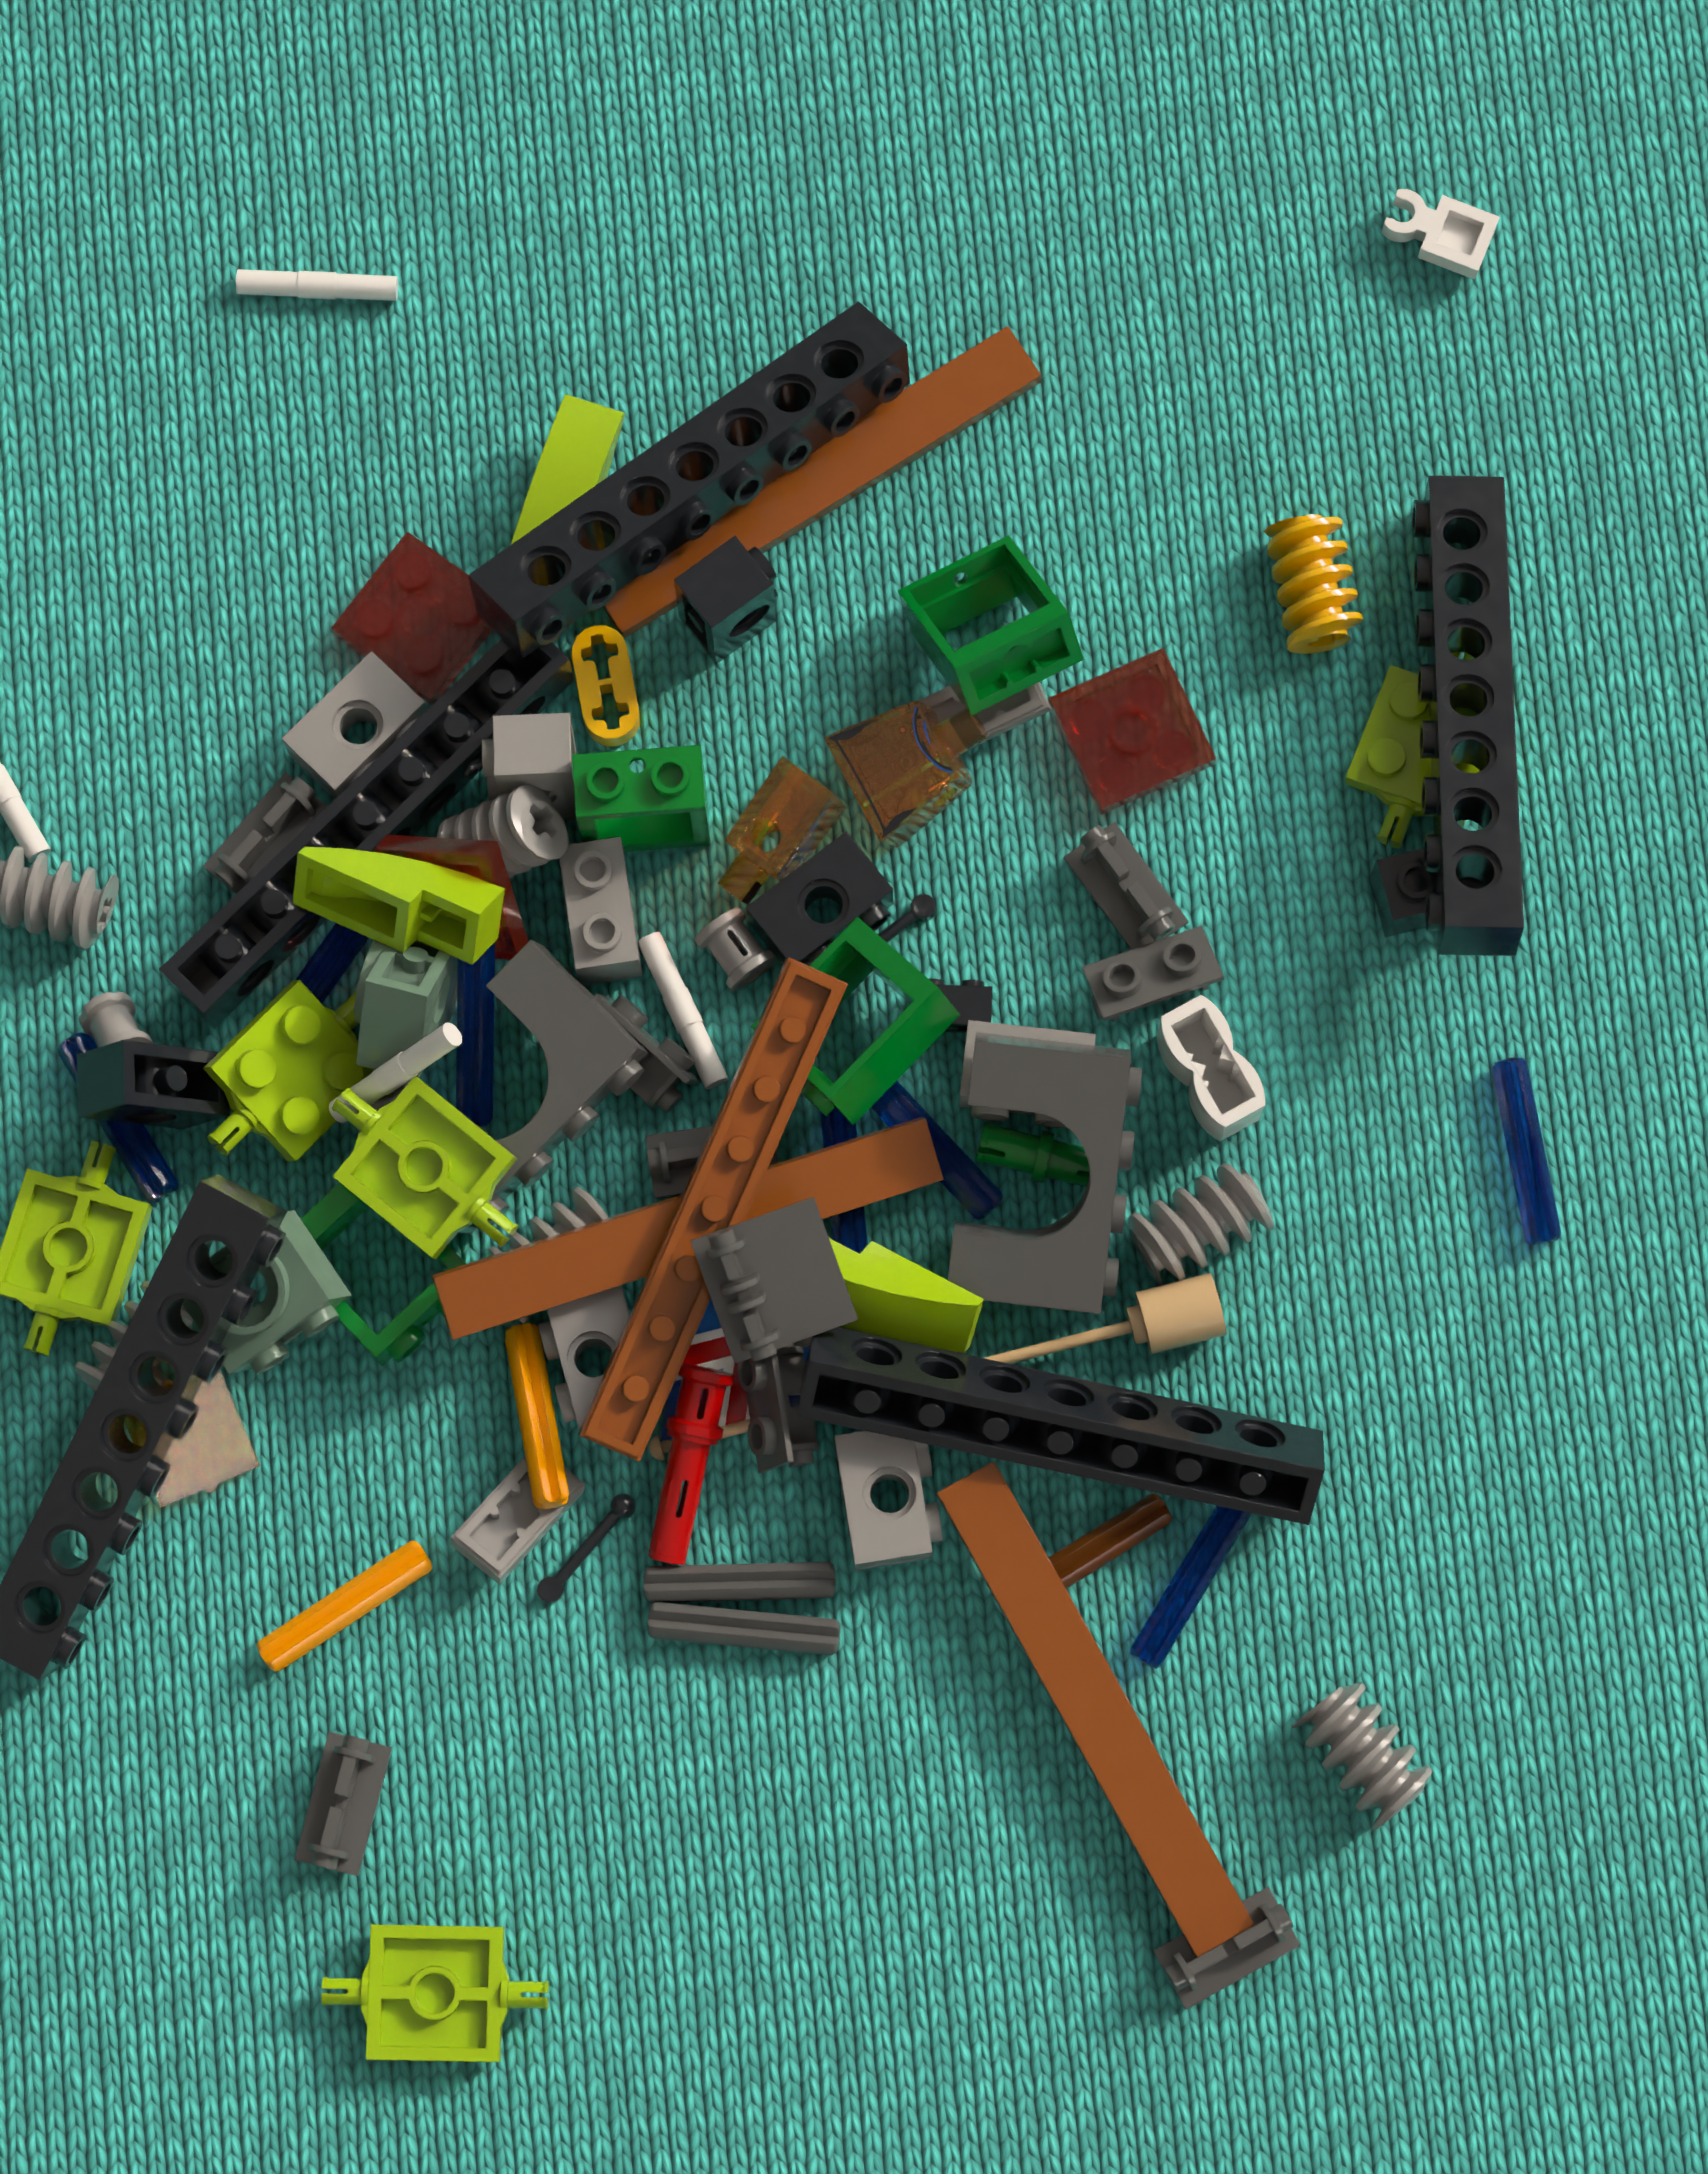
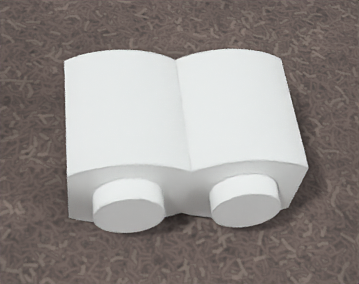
(1200, 1054)

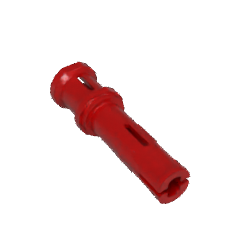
(692, 1437)

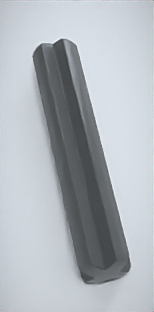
(739, 1582)
(743, 1628)

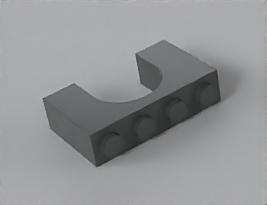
(584, 1055)
(1088, 1093)

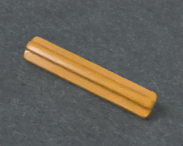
(536, 1416)
(344, 1606)

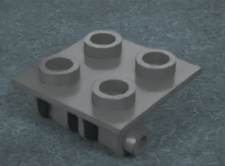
(774, 1280)

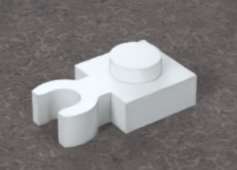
(1451, 235)

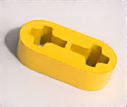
(591, 688)

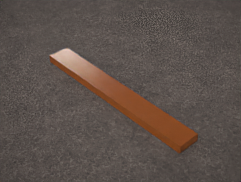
(846, 466)
(714, 1199)
(626, 1244)
(1095, 1709)

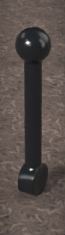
(922, 909)
(551, 1588)

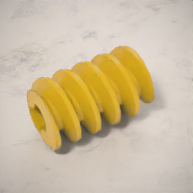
(1310, 583)

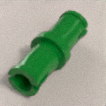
(1034, 1154)

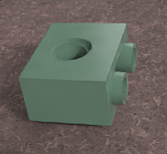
(402, 999)
(298, 1300)

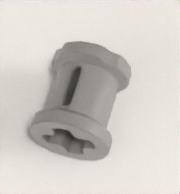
(735, 949)
(111, 1019)

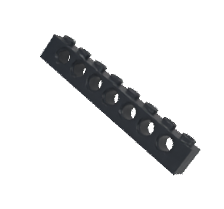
(690, 479)
(389, 798)
(1465, 918)
(251, 1231)
(1062, 1424)

